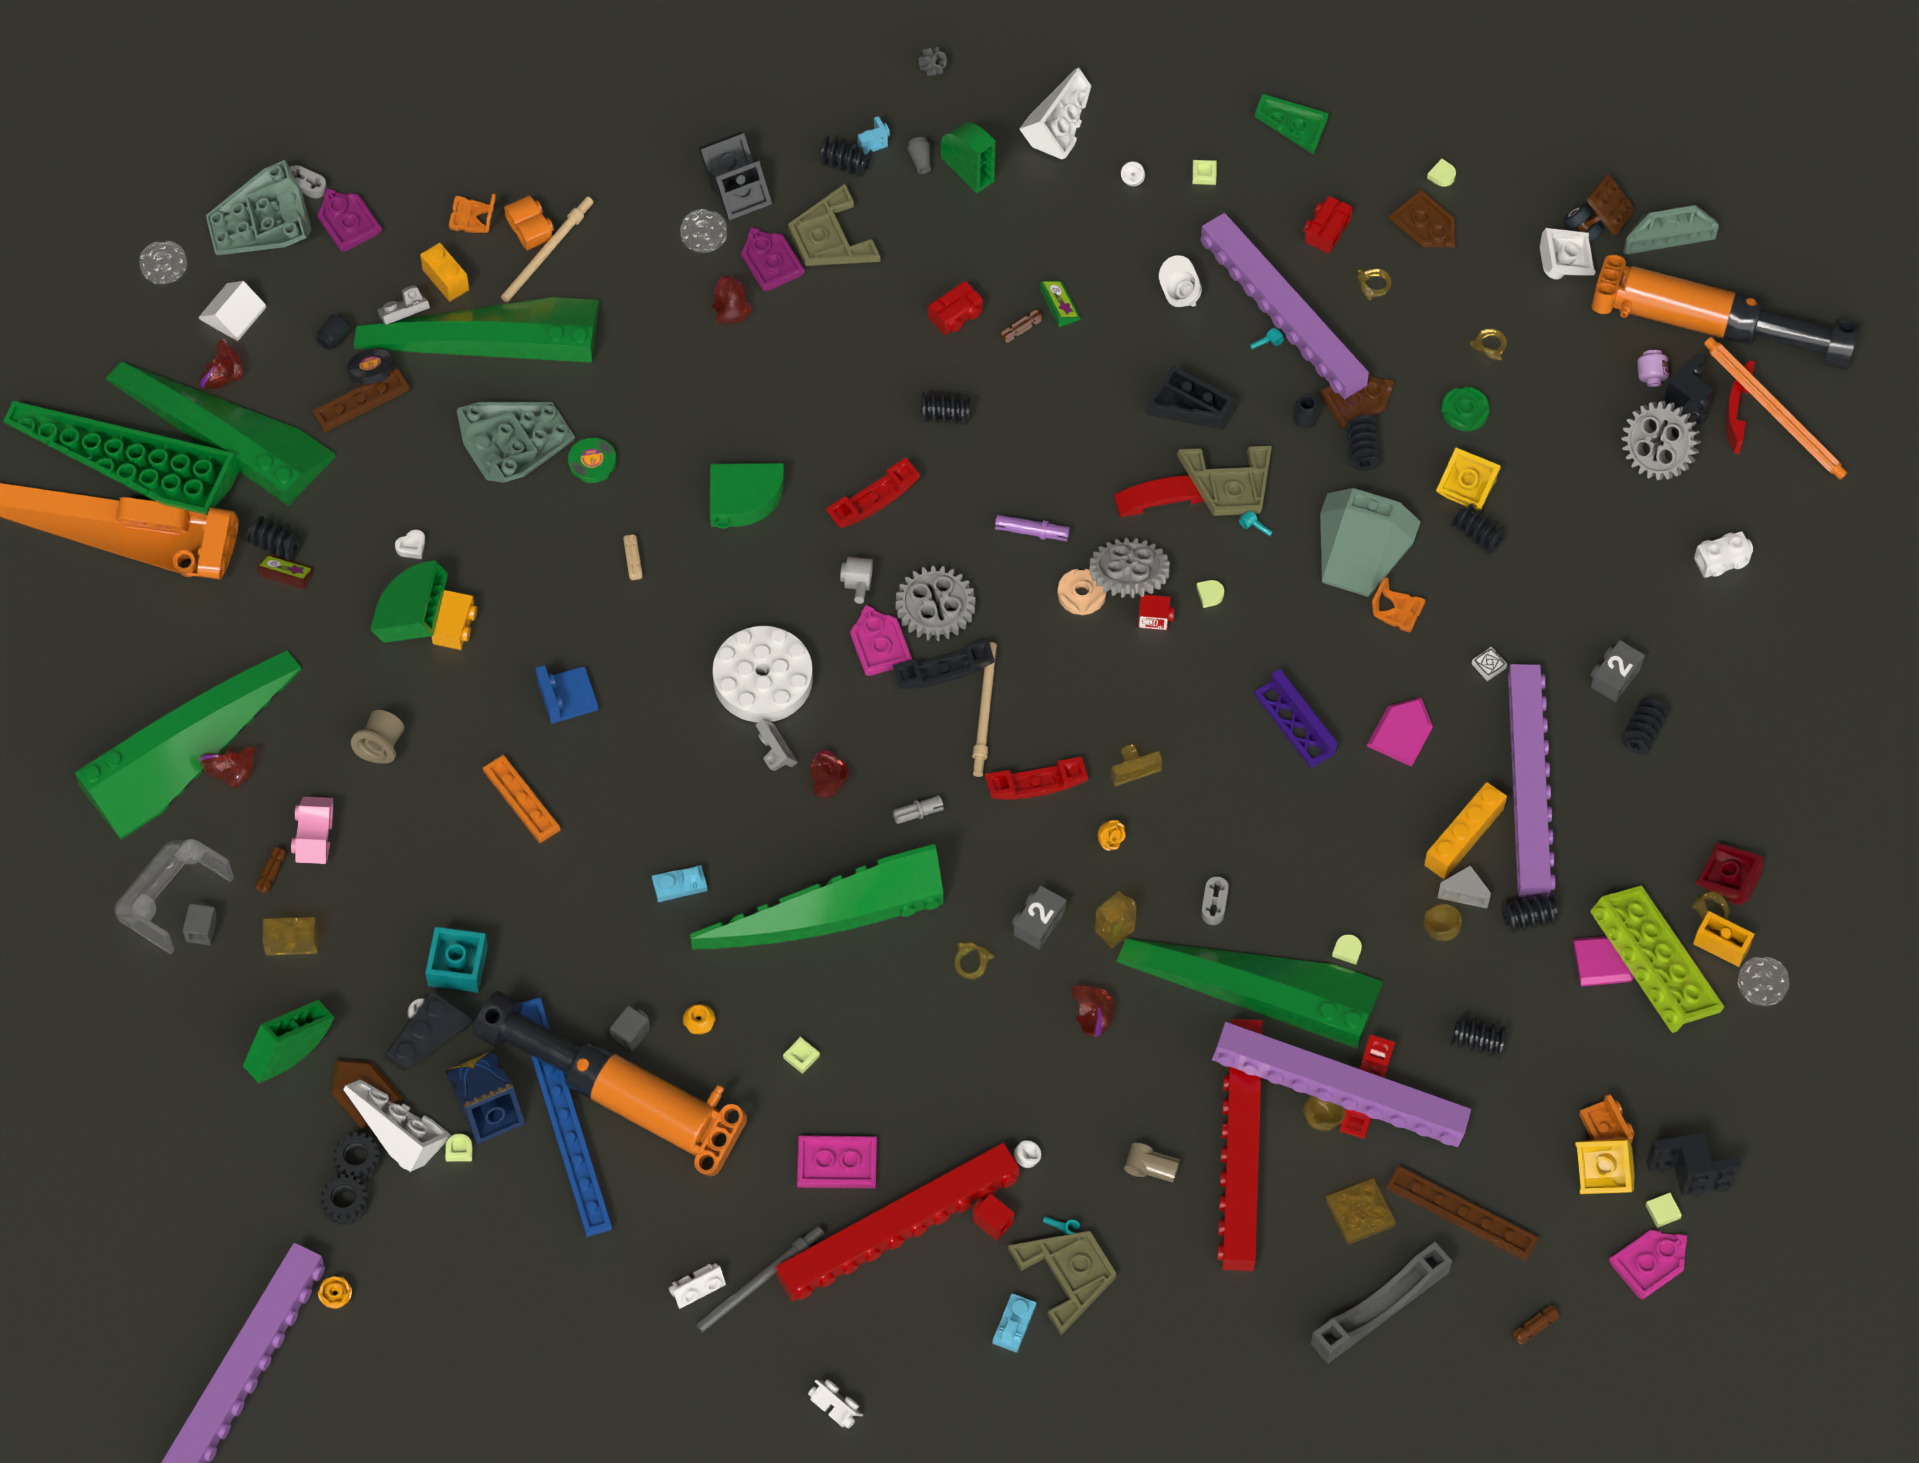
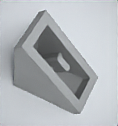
(1465, 888)

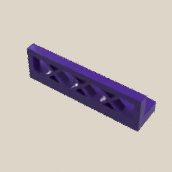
(1303, 713)

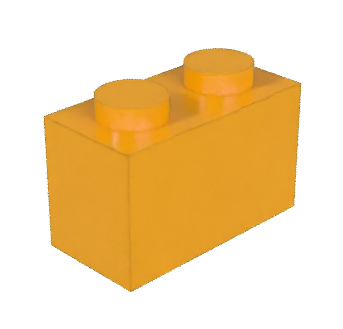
(444, 272)
(454, 620)
(1723, 938)

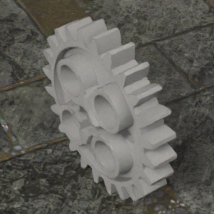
(1641, 432)
(1129, 568)
(913, 609)

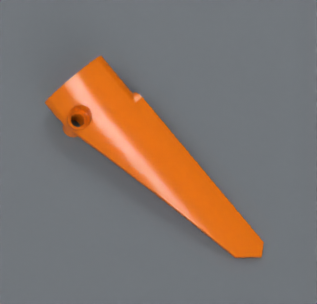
(129, 528)

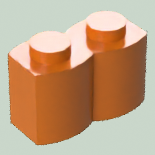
(528, 222)

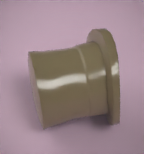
(378, 737)

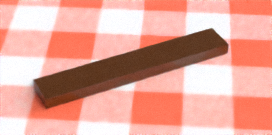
(1462, 1213)

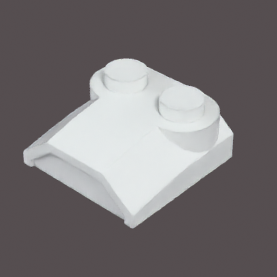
(1566, 253)

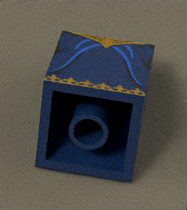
(485, 1097)

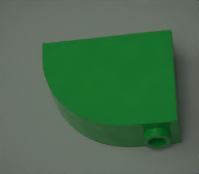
(970, 155)
(744, 493)
(410, 604)
(287, 1040)

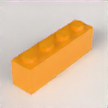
(1465, 830)

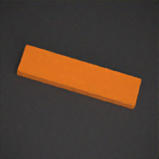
(521, 799)

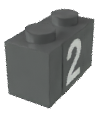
(1617, 670)
(1039, 917)

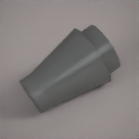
(920, 153)

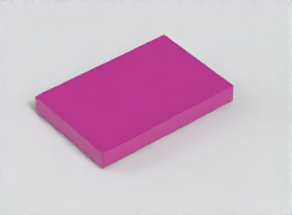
(836, 1162)

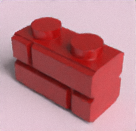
(1327, 224)
(955, 308)

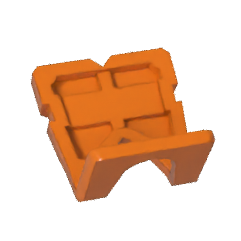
(466, 212)
(1405, 611)

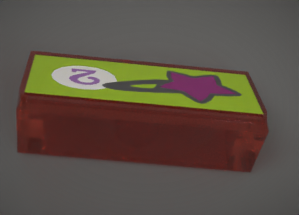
(285, 571)

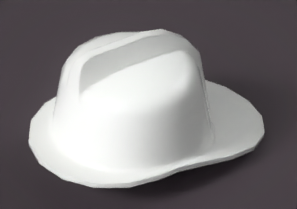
(1180, 281)

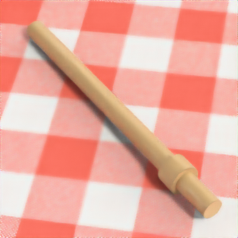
(574, 218)
(980, 750)

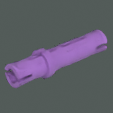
(1035, 528)

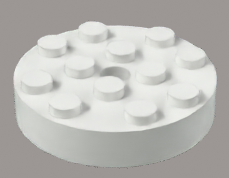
(762, 652)

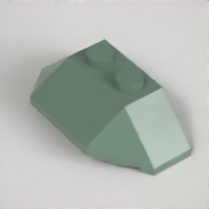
(1670, 229)

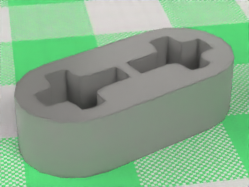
(309, 179)
(1220, 901)

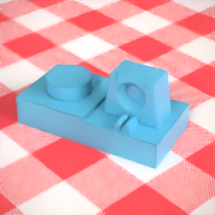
(679, 883)
(1014, 1323)

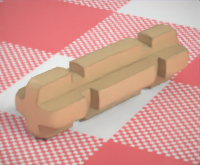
(632, 557)

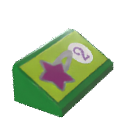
(1059, 302)

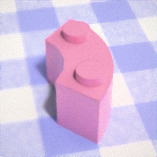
(314, 822)

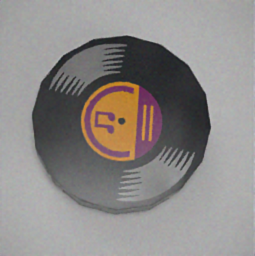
(371, 366)

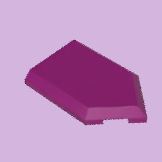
(347, 219)
(770, 259)

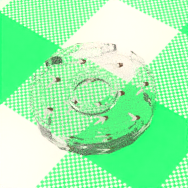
(703, 230)
(163, 262)
(1763, 981)

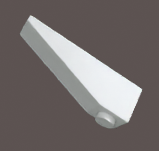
(1055, 120)
(402, 1134)

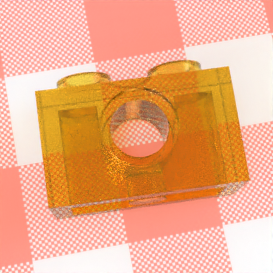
(1116, 919)
(290, 936)

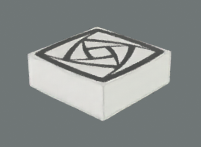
(1489, 664)

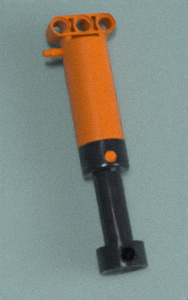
(1715, 311)
(618, 1083)

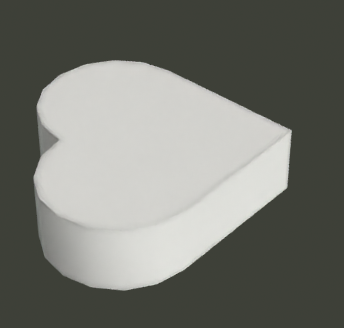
(411, 545)

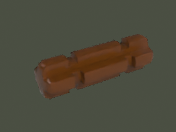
(1021, 325)
(270, 870)
(1535, 1325)

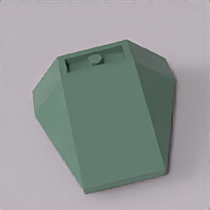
(260, 214)
(512, 436)
(1362, 539)

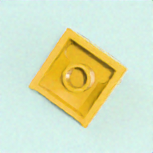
(1468, 479)
(1606, 1165)

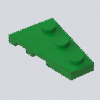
(1293, 121)

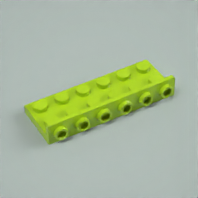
(1656, 957)

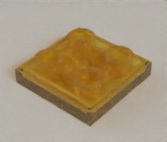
(1360, 1211)

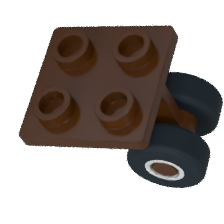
(1609, 206)

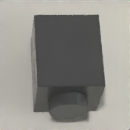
(200, 923)
(630, 1028)

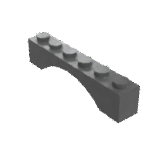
(1409, 1283)

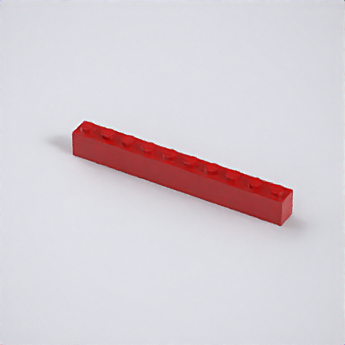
(1241, 1165)
(897, 1222)

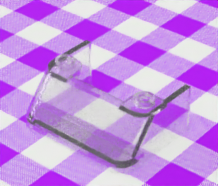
(137, 903)

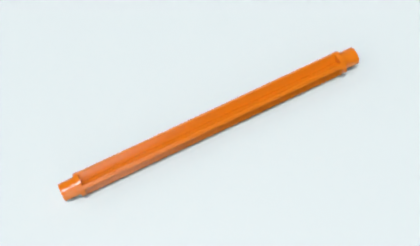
(1775, 408)

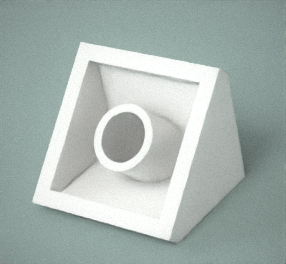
(233, 309)

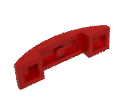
(1734, 427)
(1156, 493)
(874, 497)
(1037, 782)
(1376, 1062)

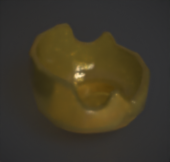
(1442, 922)
(1323, 1114)

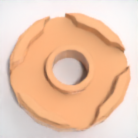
(1080, 603)

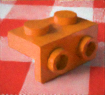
(1606, 1120)

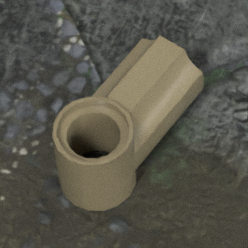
(1144, 1161)

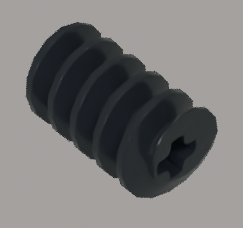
(844, 157)
(945, 408)
(1362, 442)
(1479, 528)
(274, 539)
(1644, 725)
(1530, 912)
(1479, 1036)

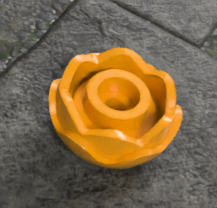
(1111, 834)
(699, 1026)
(331, 1285)

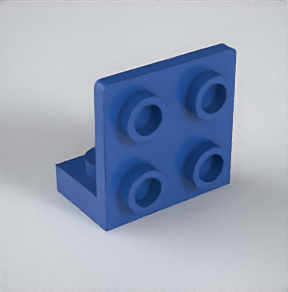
(566, 693)

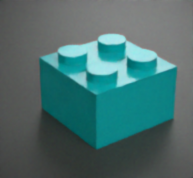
(456, 959)

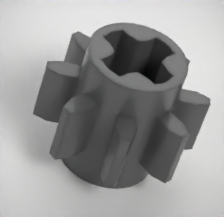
(932, 61)

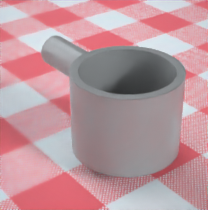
(857, 575)

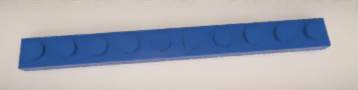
(569, 1136)

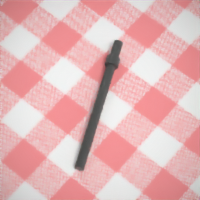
(798, 1246)

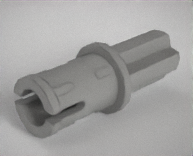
(918, 809)

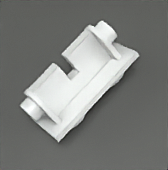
(705, 1281)
(843, 1409)

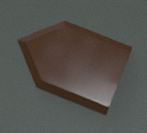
(1425, 221)
(1366, 401)
(353, 1070)

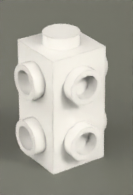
(1723, 554)

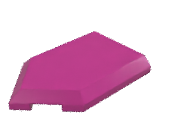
(878, 642)
(1402, 731)
(1599, 962)
(1650, 1261)

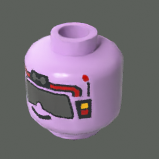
(1653, 368)

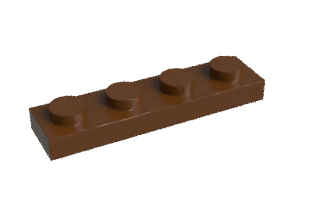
(360, 401)

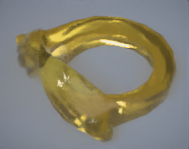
(1365, 275)
(1493, 354)
(1702, 909)
(984, 957)

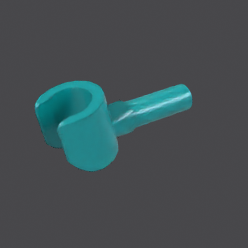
(1273, 335)
(1249, 519)
(1061, 1225)

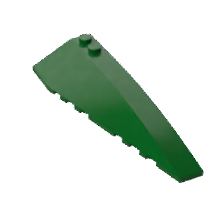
(525, 329)
(266, 450)
(151, 464)
(155, 764)
(889, 890)
(1296, 992)

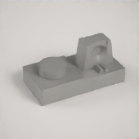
(412, 303)
(780, 752)

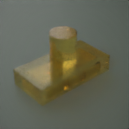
(1135, 766)

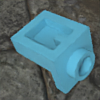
(875, 138)

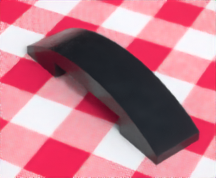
(944, 668)

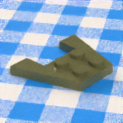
(821, 237)
(1229, 489)
(1077, 1266)

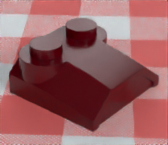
(1731, 873)

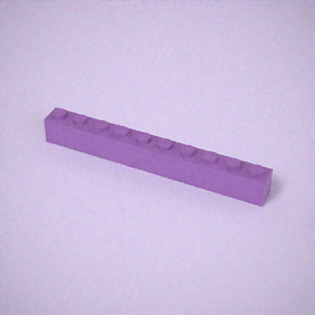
(1284, 306)
(1529, 781)
(1341, 1084)
(247, 1357)

